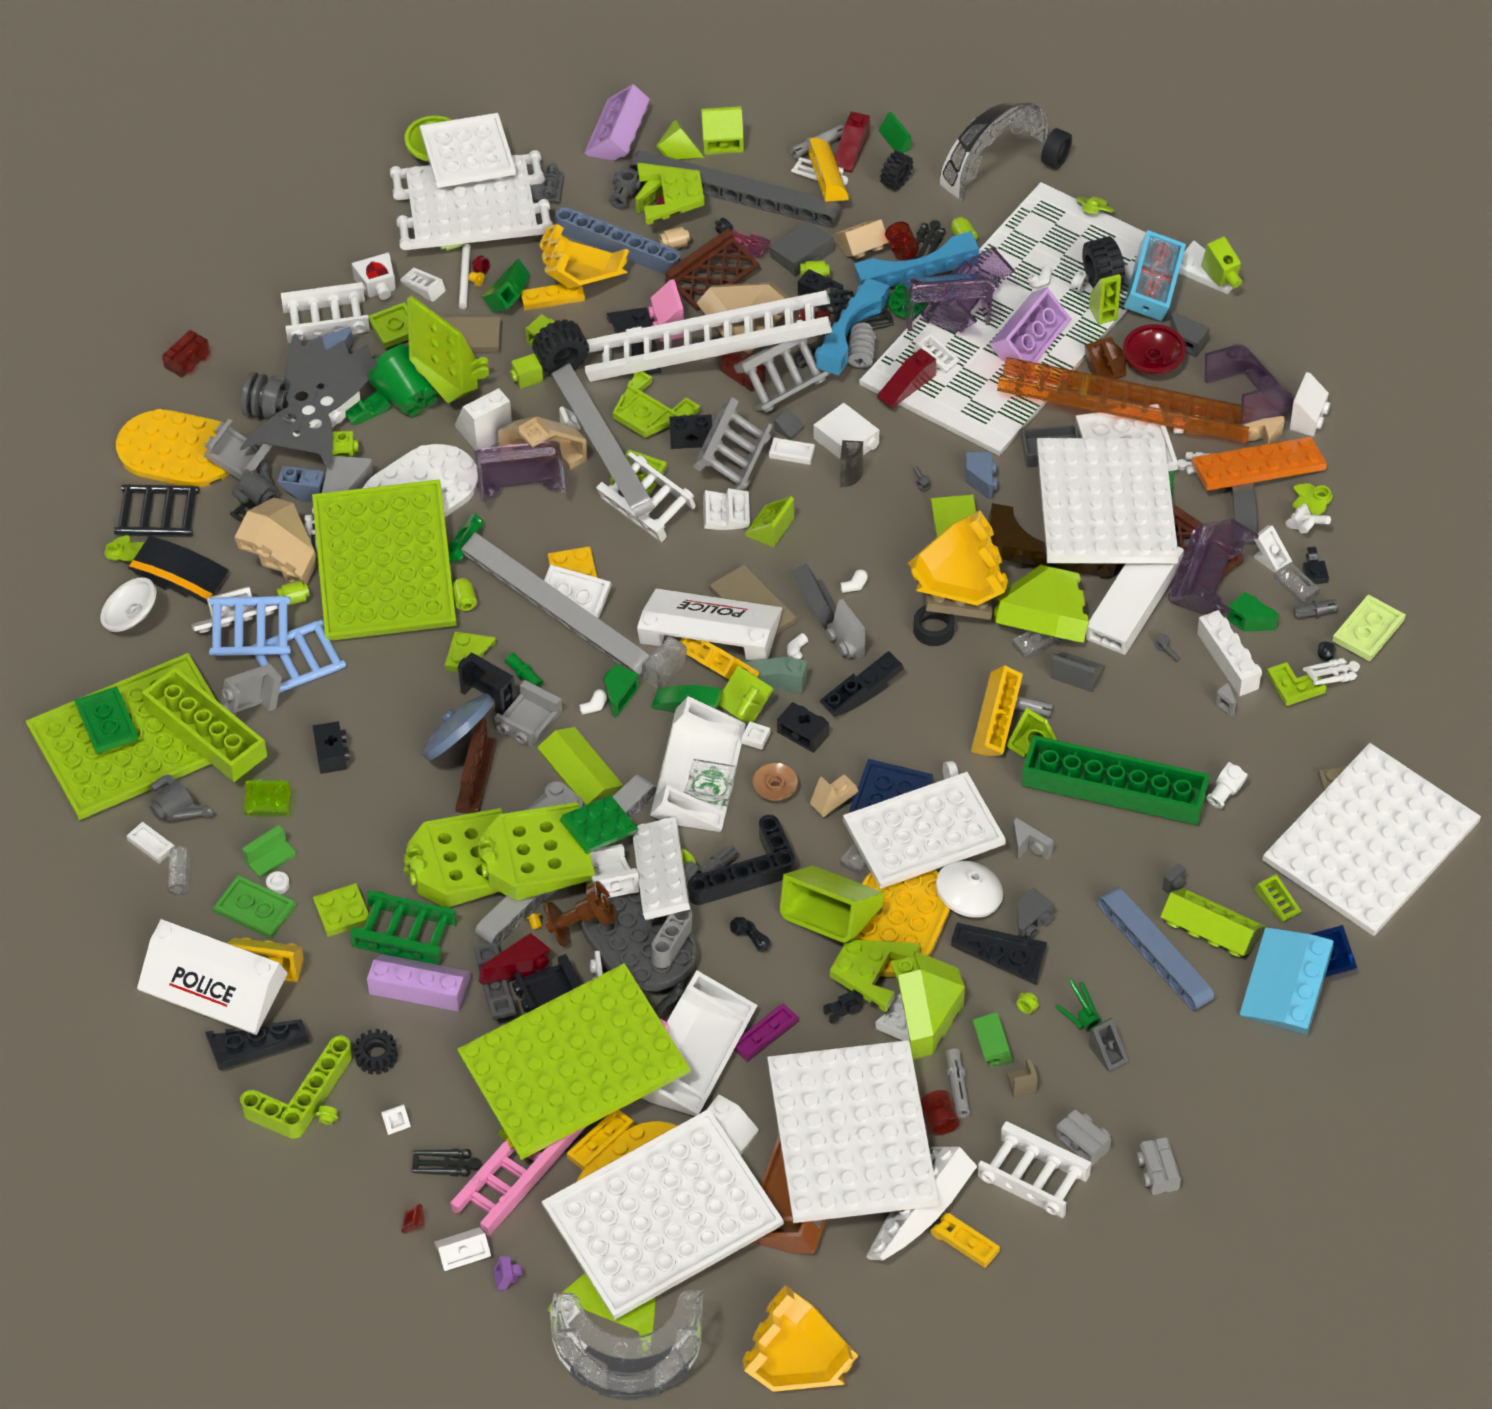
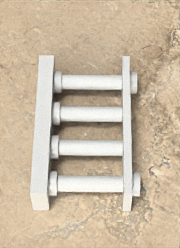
(320, 298)
(653, 527)
(1038, 1148)

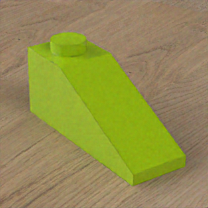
(1105, 299)

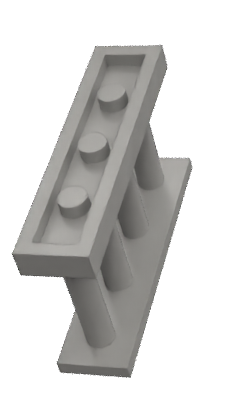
(766, 358)
(713, 443)

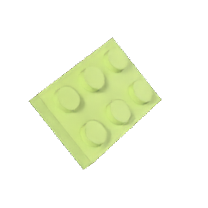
(1369, 628)

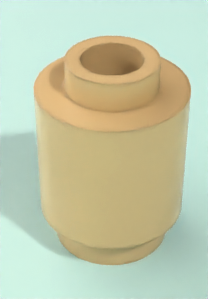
(675, 238)

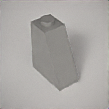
(347, 473)

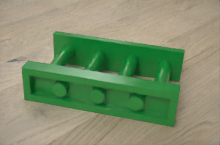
(407, 947)

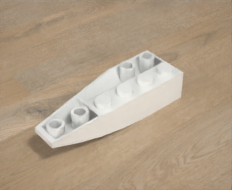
(951, 1171)

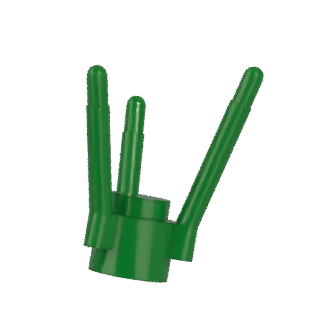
(1087, 1015)

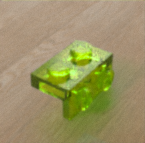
(267, 798)

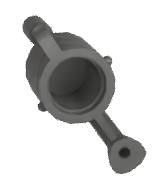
(256, 486)
(175, 801)

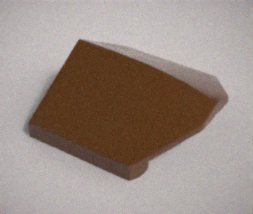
(1105, 358)

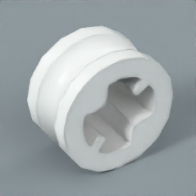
(1080, 281)

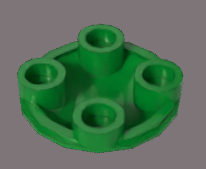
(896, 301)

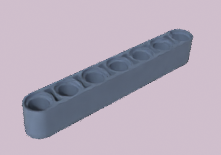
(613, 239)
(1156, 948)

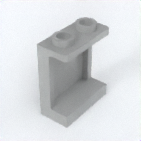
(226, 452)
(251, 689)
(529, 714)

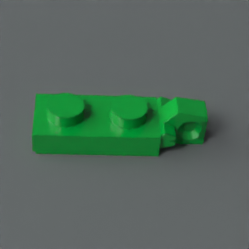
(464, 533)

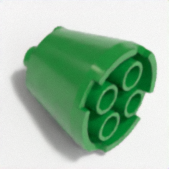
(401, 382)

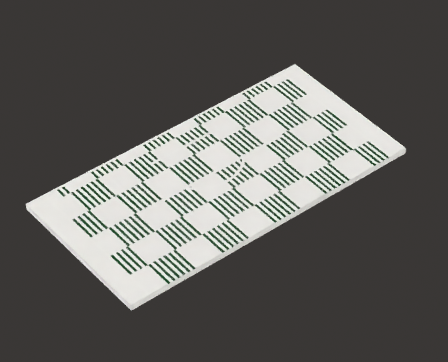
(965, 399)

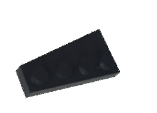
(631, 319)
(1006, 951)
(241, 1046)

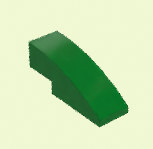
(672, 696)

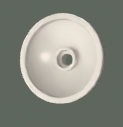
(128, 605)
(969, 889)

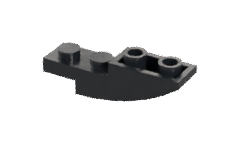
(862, 688)

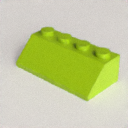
(1212, 922)

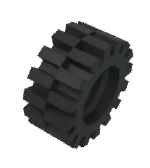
(896, 170)
(380, 1062)

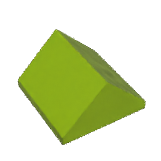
(772, 521)

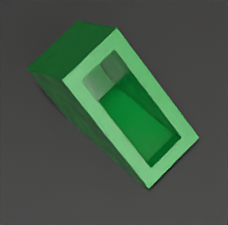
(620, 687)

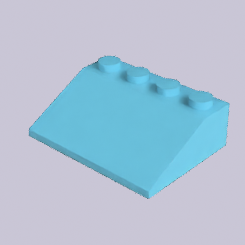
(1287, 979)

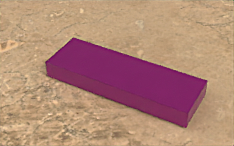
(766, 1032)

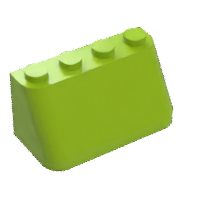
(828, 902)

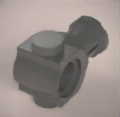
(626, 186)

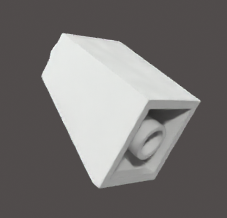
(482, 419)

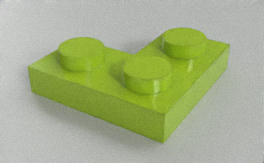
(1291, 688)

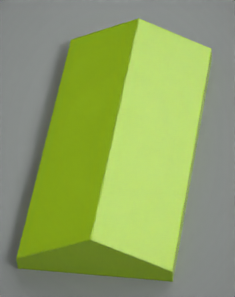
(579, 765)

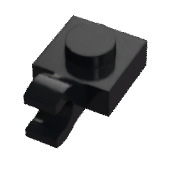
(1315, 569)
(847, 1004)

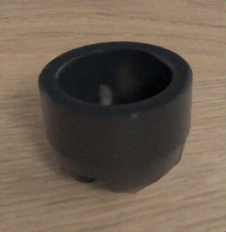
(1326, 650)

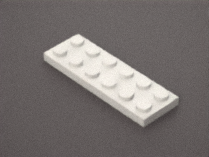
(660, 868)

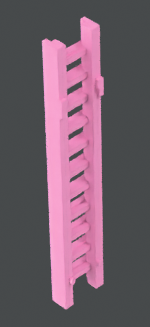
(514, 1194)

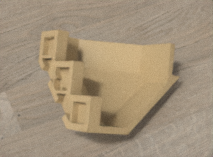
(734, 296)
(538, 430)
(279, 539)

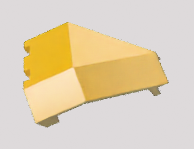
(577, 263)
(961, 563)
(797, 1347)

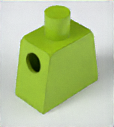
(1222, 263)

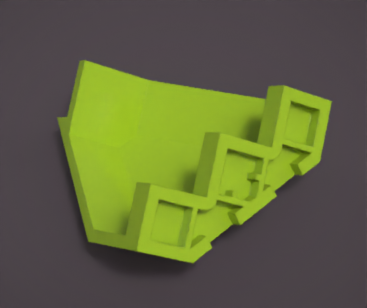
(1045, 603)
(930, 999)

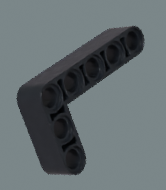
(748, 873)

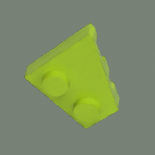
(463, 645)

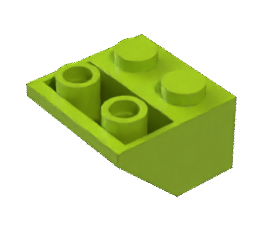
(722, 130)

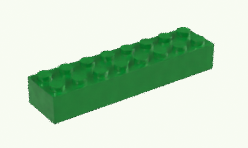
(1115, 780)

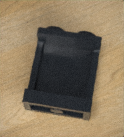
(487, 678)
(546, 984)

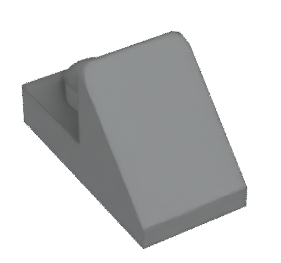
(1028, 837)

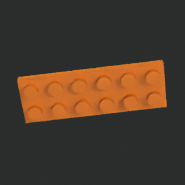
(1258, 463)

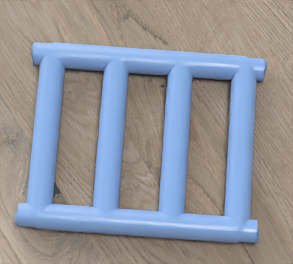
(260, 648)
(316, 671)

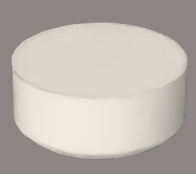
(949, 769)
(278, 882)

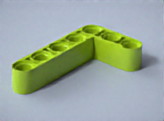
(305, 1094)

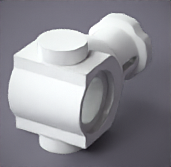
(1227, 784)

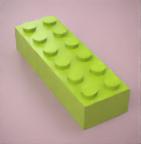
(204, 724)

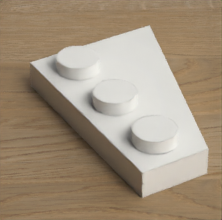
(1192, 268)

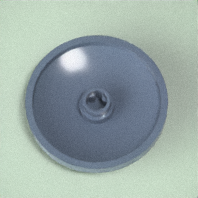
(456, 725)

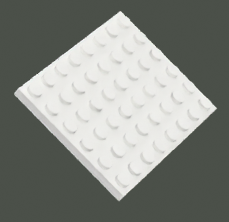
(1106, 500)
(1371, 839)
(852, 1131)
(662, 1213)

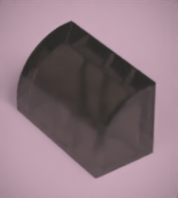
(851, 462)

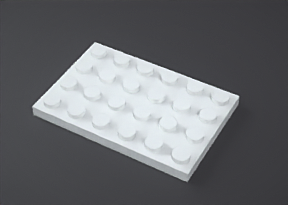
(923, 830)

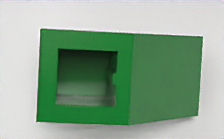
(1251, 614)

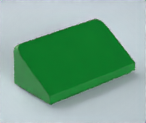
(895, 133)

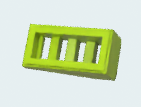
(648, 195)
(1279, 888)

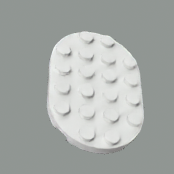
(434, 462)

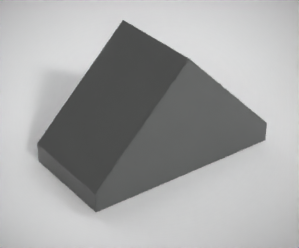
(1107, 1045)

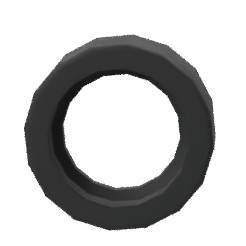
(1056, 148)
(933, 638)

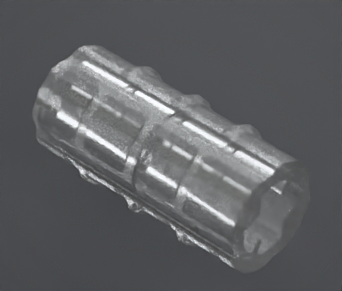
(178, 870)

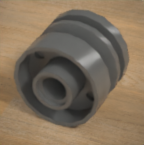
(263, 395)

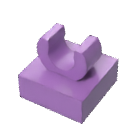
(506, 1273)

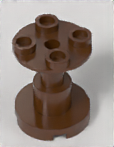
(592, 907)

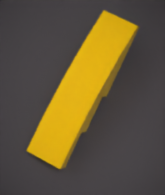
(715, 657)

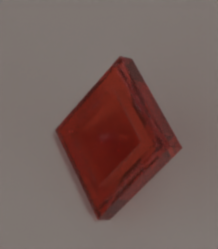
(413, 1219)

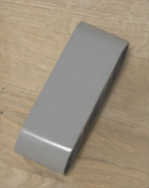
(671, 938)

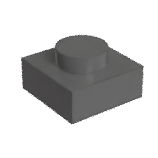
(1174, 879)

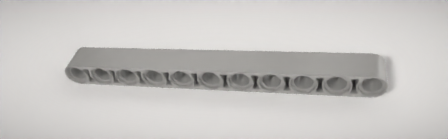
(603, 441)
(555, 603)
(510, 913)

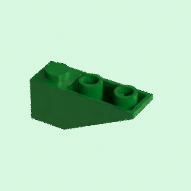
(507, 287)

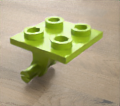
(745, 695)

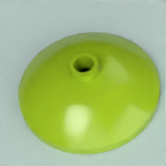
(413, 137)

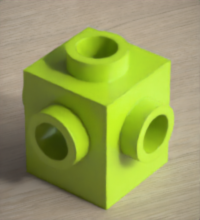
(344, 443)

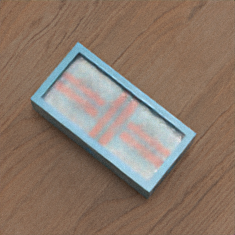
(1154, 275)

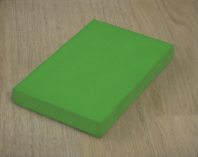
(254, 907)

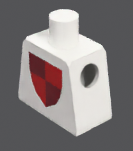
(376, 275)

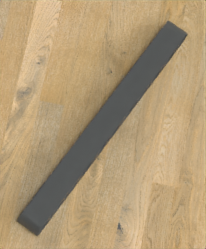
(752, 192)

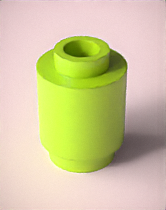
(961, 225)
(817, 266)
(296, 591)
(464, 594)

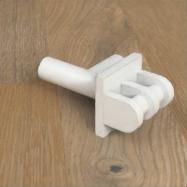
(1304, 520)

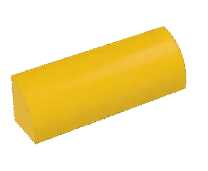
(826, 170)
(997, 712)

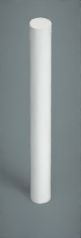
(464, 276)

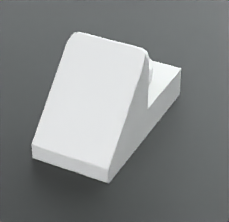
(1272, 550)

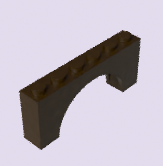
(1019, 546)

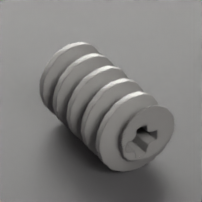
(861, 346)

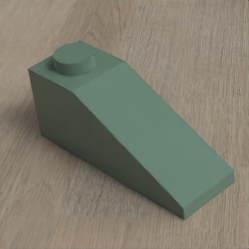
(782, 673)

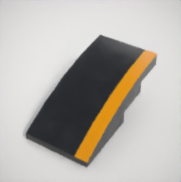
(178, 568)

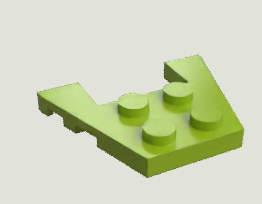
(680, 190)
(645, 413)
(862, 964)

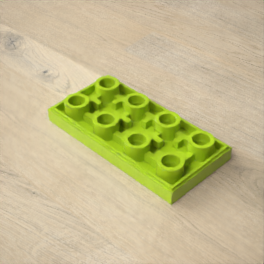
(950, 510)

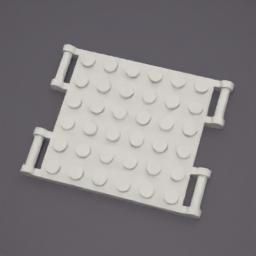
(470, 210)

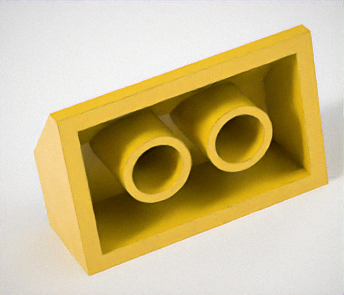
(288, 955)

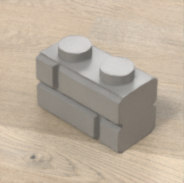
(1083, 1136)
(1159, 1166)

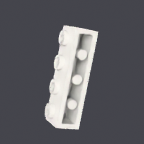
(1229, 653)

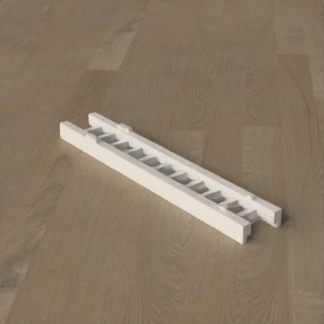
(709, 348)

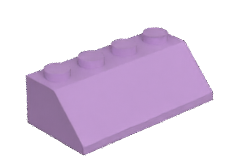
(618, 124)
(1031, 327)
(418, 982)

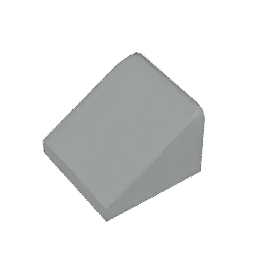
(1225, 700)

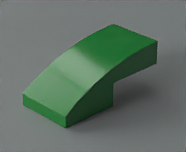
(368, 409)

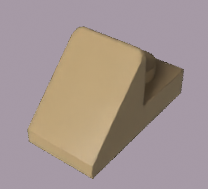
(1267, 429)
(830, 796)

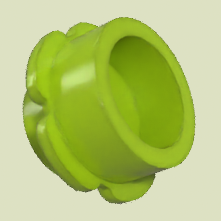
(1027, 1003)
(327, 1115)

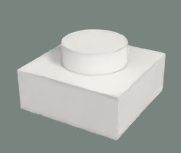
(755, 735)

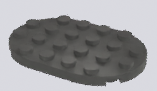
(631, 941)

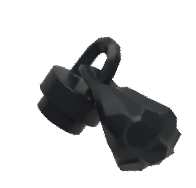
(740, 925)

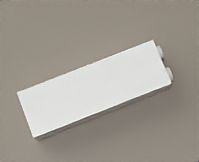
(1130, 603)

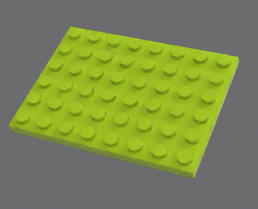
(383, 560)
(108, 778)
(573, 1061)

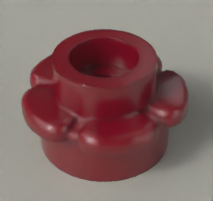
(480, 264)

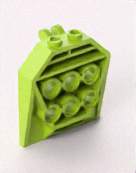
(442, 353)
(519, 855)
(446, 858)

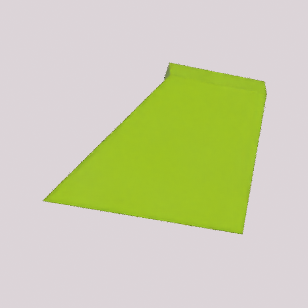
(678, 144)
(1029, 725)

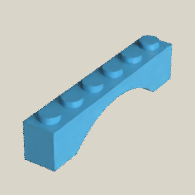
(947, 258)
(868, 301)

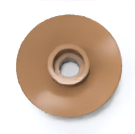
(775, 774)

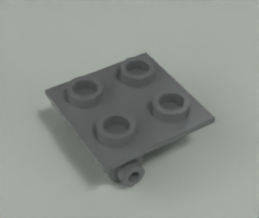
(551, 187)

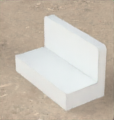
(462, 1248)

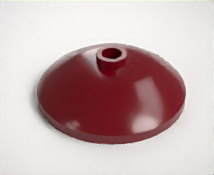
(1154, 349)

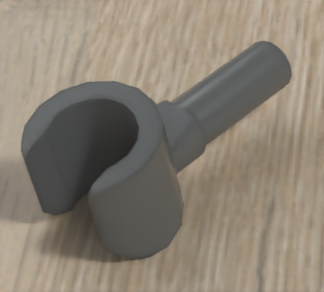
(923, 481)
(1162, 644)

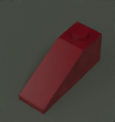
(852, 140)
(910, 376)
(524, 956)

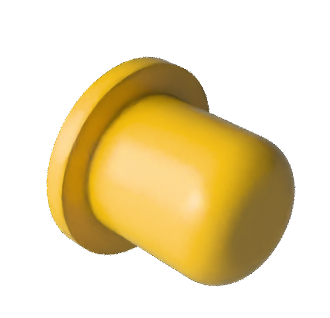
(477, 278)
(535, 921)

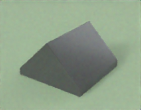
(1076, 671)

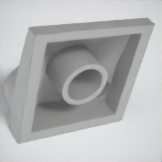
(847, 632)
(556, 794)

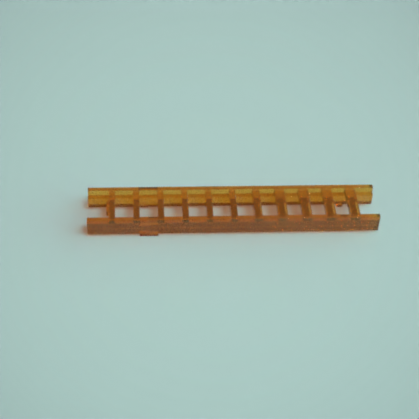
(1126, 391)

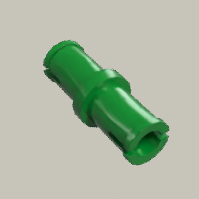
(523, 670)

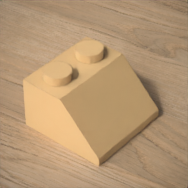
(861, 238)

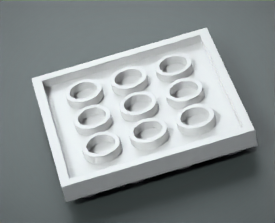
(467, 150)
(1112, 426)

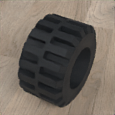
(1102, 259)
(559, 345)

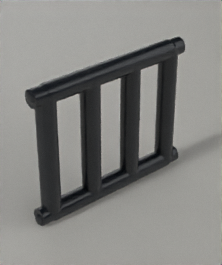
(143, 529)

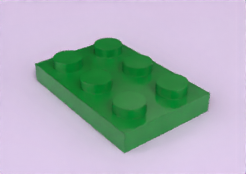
(106, 720)
(598, 824)

